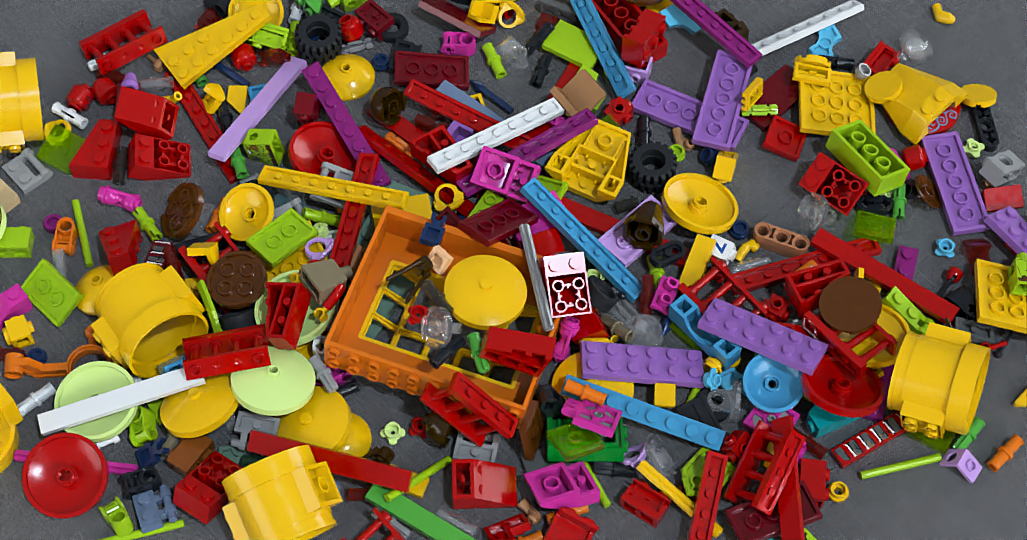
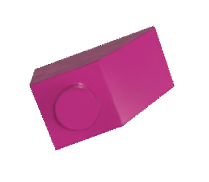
(13, 303)

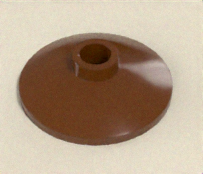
(927, 191)

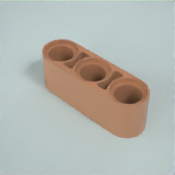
(775, 234)

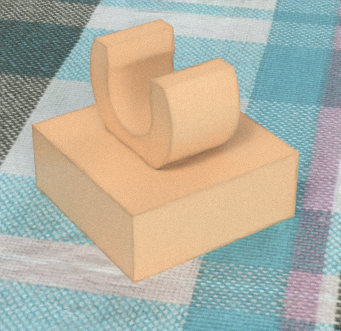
(440, 259)

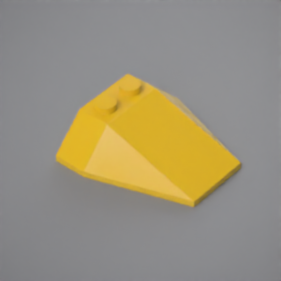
(920, 101)
(593, 162)

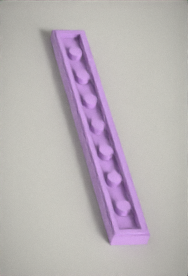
(257, 109)

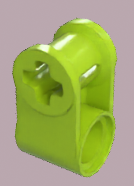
(144, 426)
(117, 517)

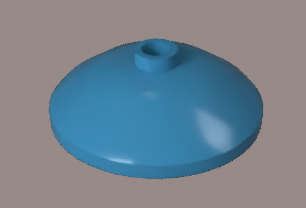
(772, 400)

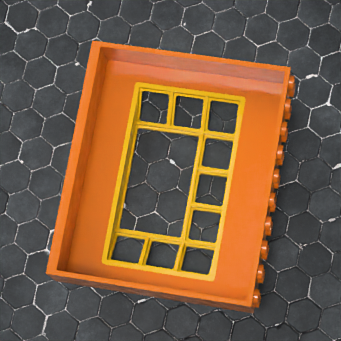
(393, 248)

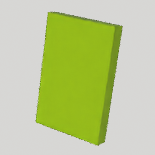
(571, 45)
(282, 237)
(51, 292)

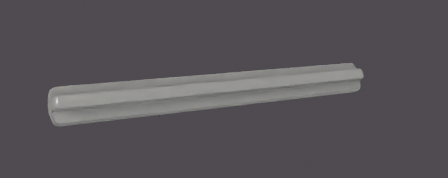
(536, 277)

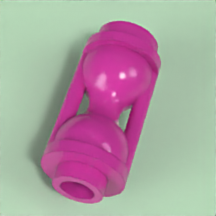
(112, 196)
(568, 329)

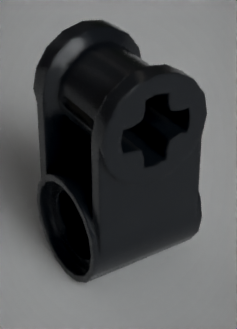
(966, 303)
(550, 401)
(138, 481)

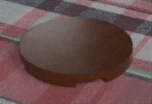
(182, 210)
(237, 280)
(850, 305)

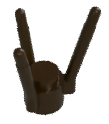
(419, 267)
(382, 455)

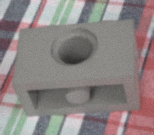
(1001, 168)

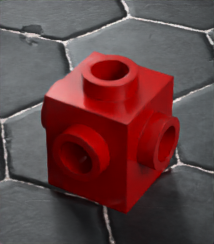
(621, 110)
(778, 308)
(735, 445)

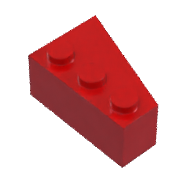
(643, 37)
(433, 142)
(97, 152)
(121, 245)
(806, 285)
(286, 313)
(517, 349)

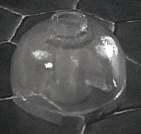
(913, 48)

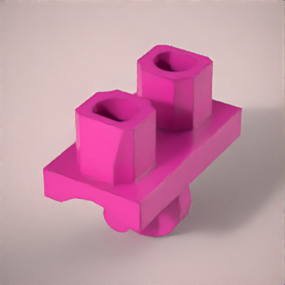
(664, 294)

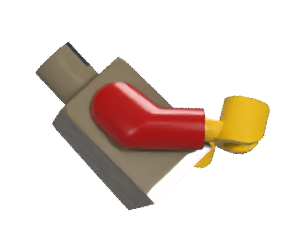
(324, 282)

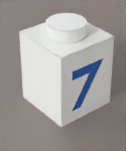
(724, 249)

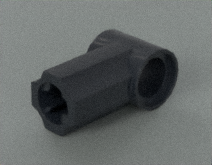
(220, 6)

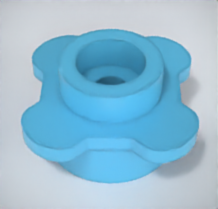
(945, 243)
(712, 379)

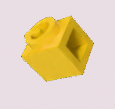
(18, 332)

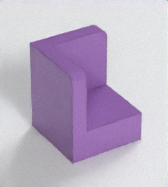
(459, 131)

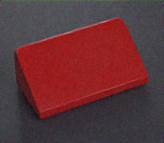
(1002, 197)

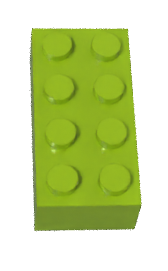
(867, 157)

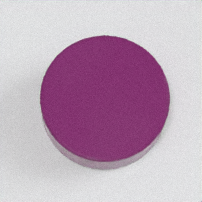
(50, 223)

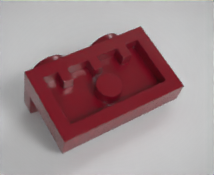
(374, 19)

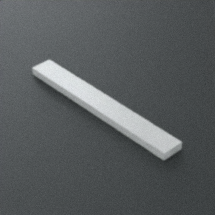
(808, 26)
(495, 135)
(116, 401)

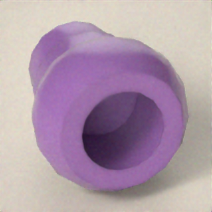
(130, 81)

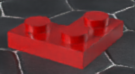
(508, 528)

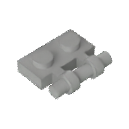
(248, 421)

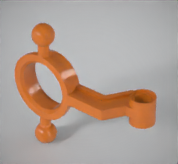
(17, 364)

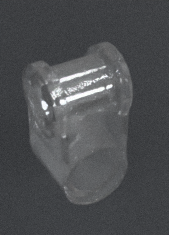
(512, 53)

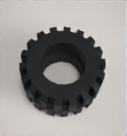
(318, 50)
(656, 155)

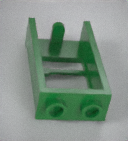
(613, 450)

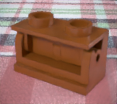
(190, 454)

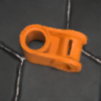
(65, 239)

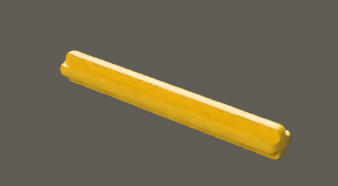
(671, 491)

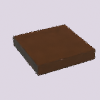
(532, 430)

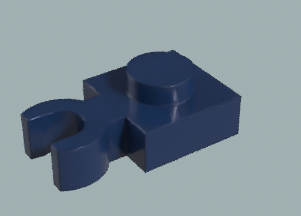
(433, 232)
(149, 453)

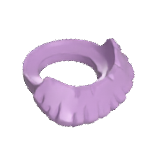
(319, 256)
(634, 461)

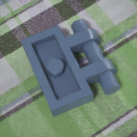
(147, 508)

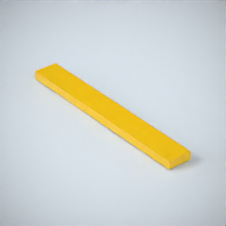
(333, 187)

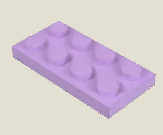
(621, 248)

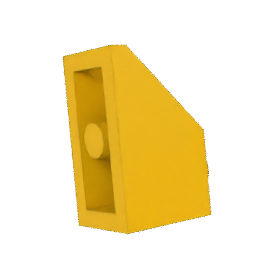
(725, 166)

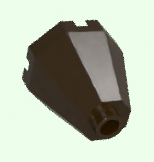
(645, 226)

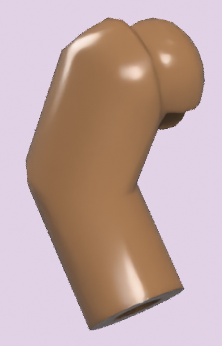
(679, 139)
(533, 514)

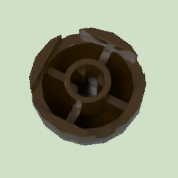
(387, 105)
(437, 429)

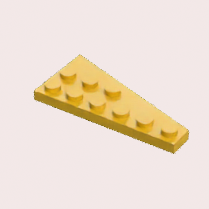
(201, 50)

